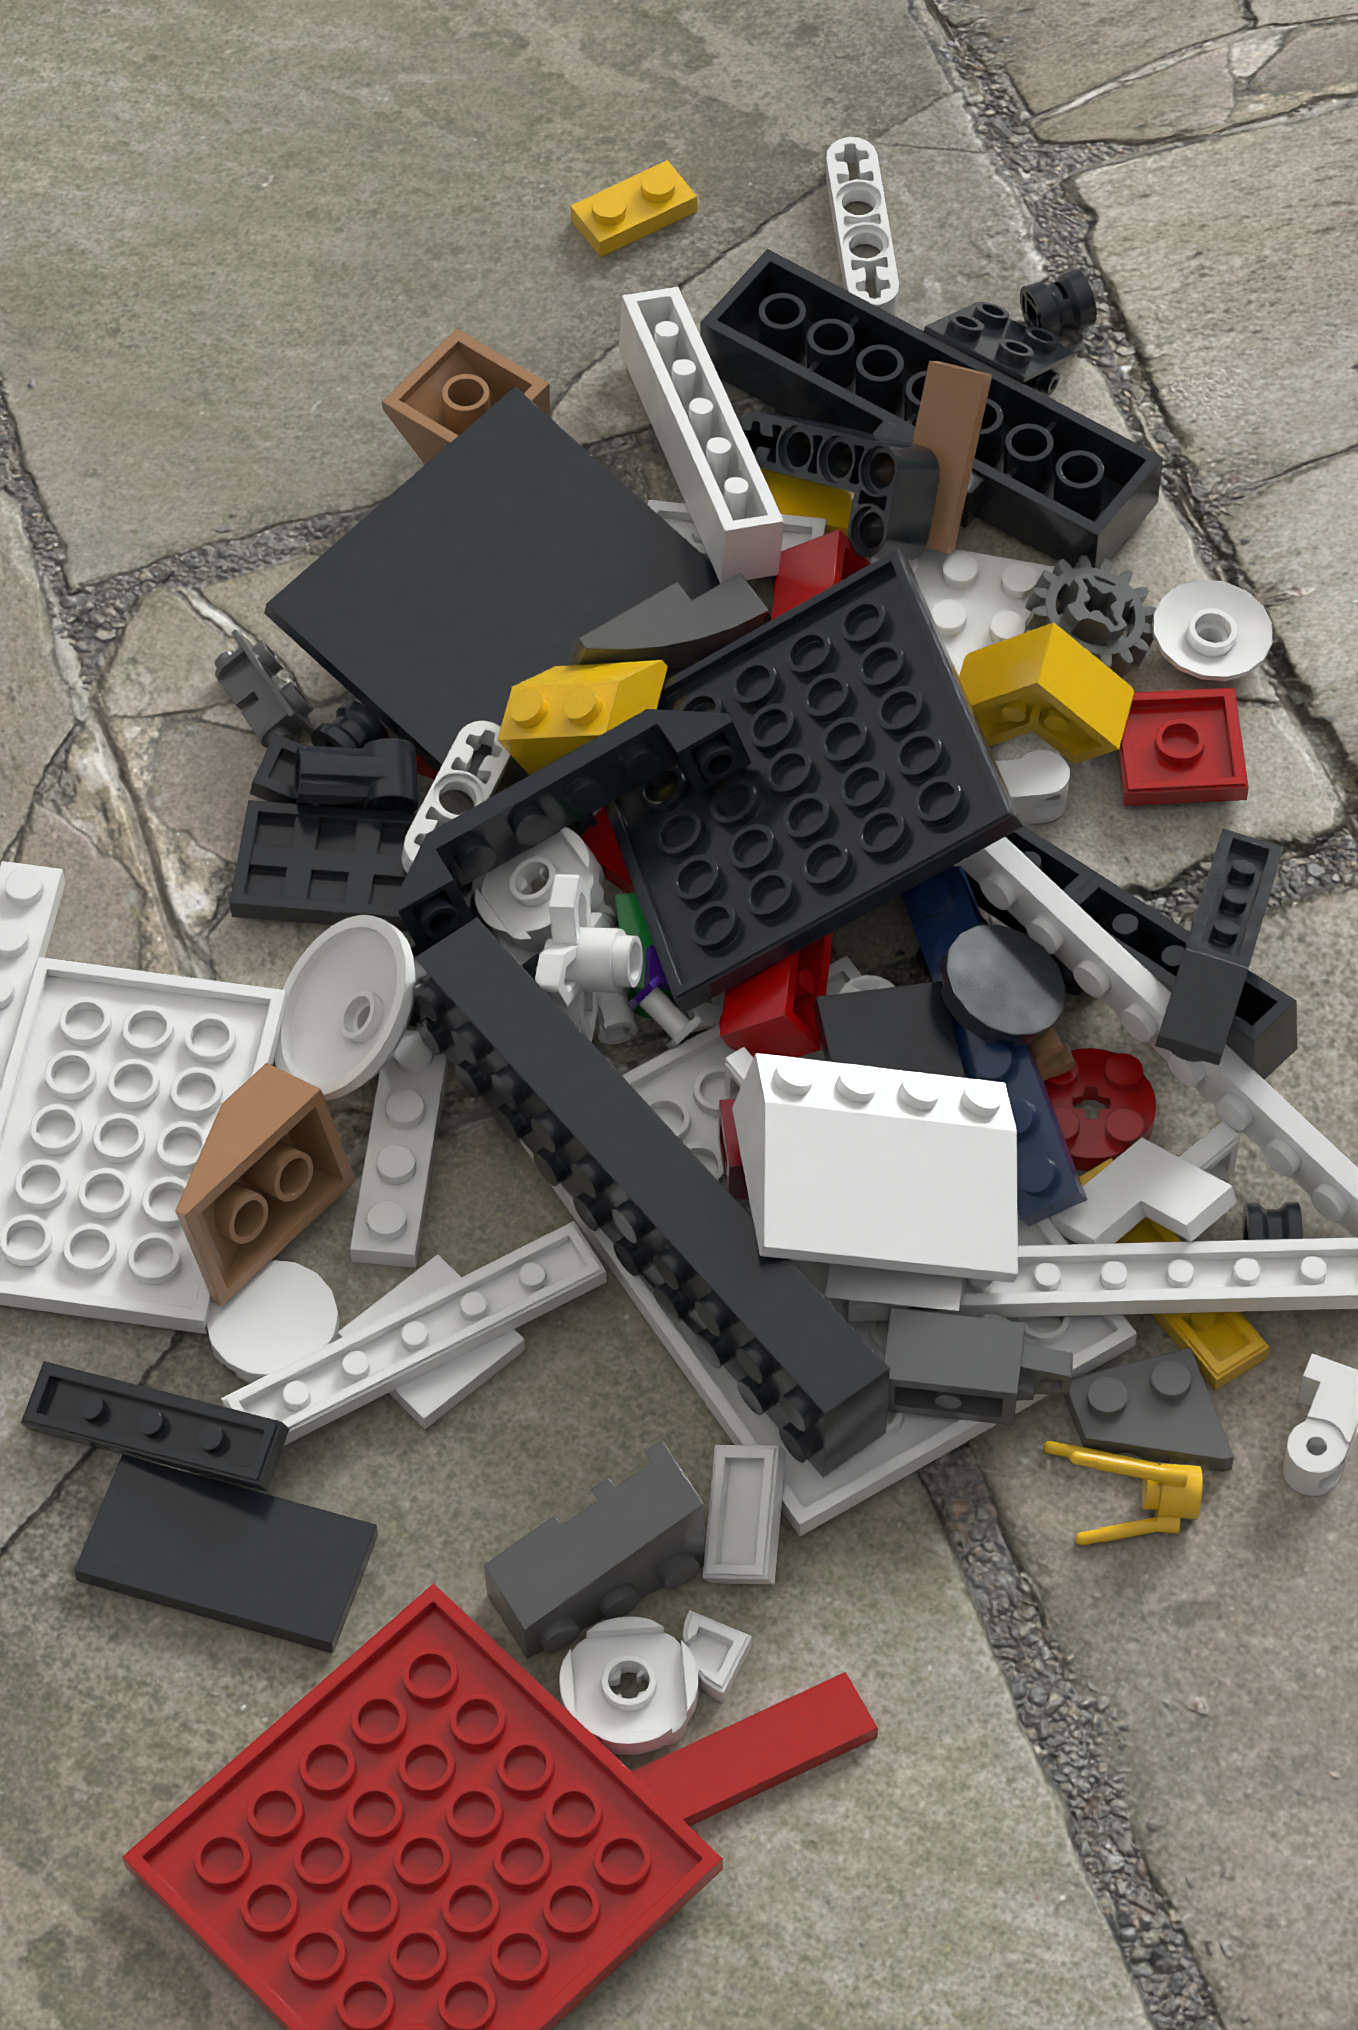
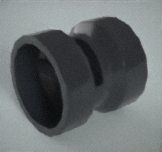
(1059, 304)

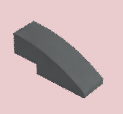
(675, 627)

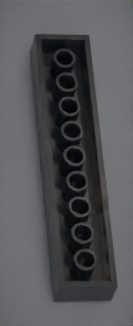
(651, 1199)

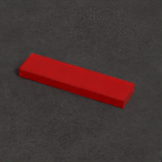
(761, 1750)

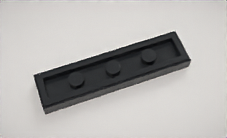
(155, 1426)

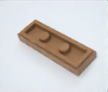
(950, 427)

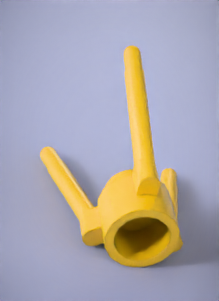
(1168, 1489)

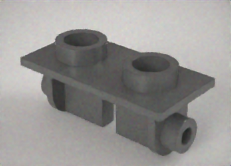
(253, 674)

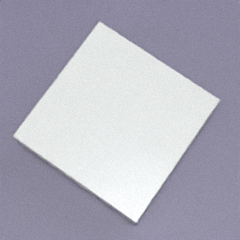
(446, 1386)

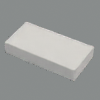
(744, 1514)

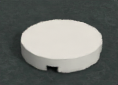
(273, 1320)

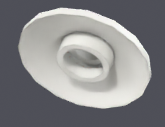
(1213, 613)

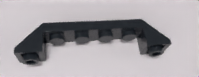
(554, 798)
(1219, 948)

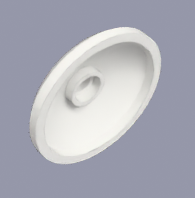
(347, 1005)

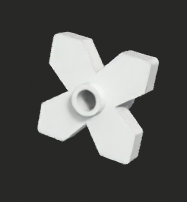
(584, 954)

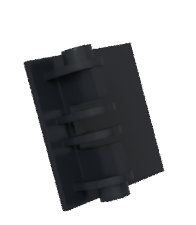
(1004, 344)

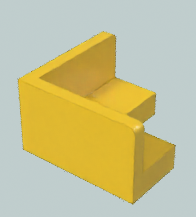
(1047, 687)

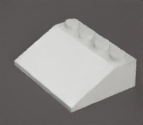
(880, 1167)

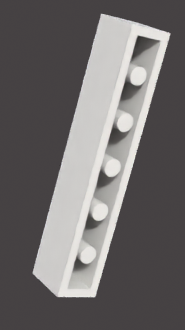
(700, 435)

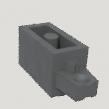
(968, 1366)

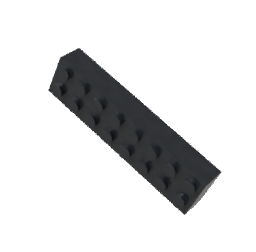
(853, 365)

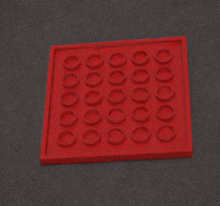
(423, 1846)

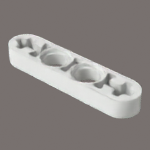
(861, 229)

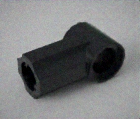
(374, 776)

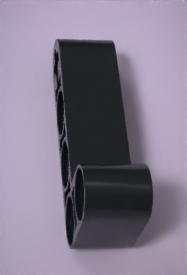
(889, 477)

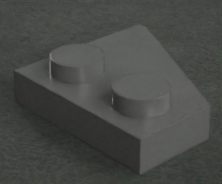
(1150, 1411)

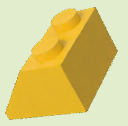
(575, 705)

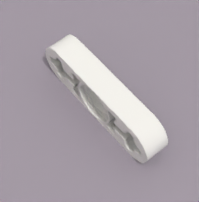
(455, 776)

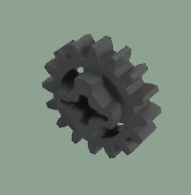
(1095, 611)

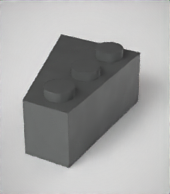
(601, 1559)

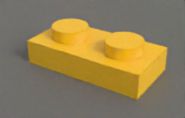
(633, 208)

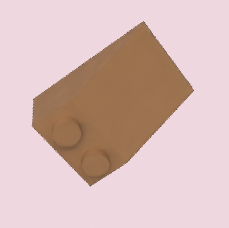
(260, 1178)

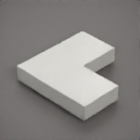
(1149, 1185)

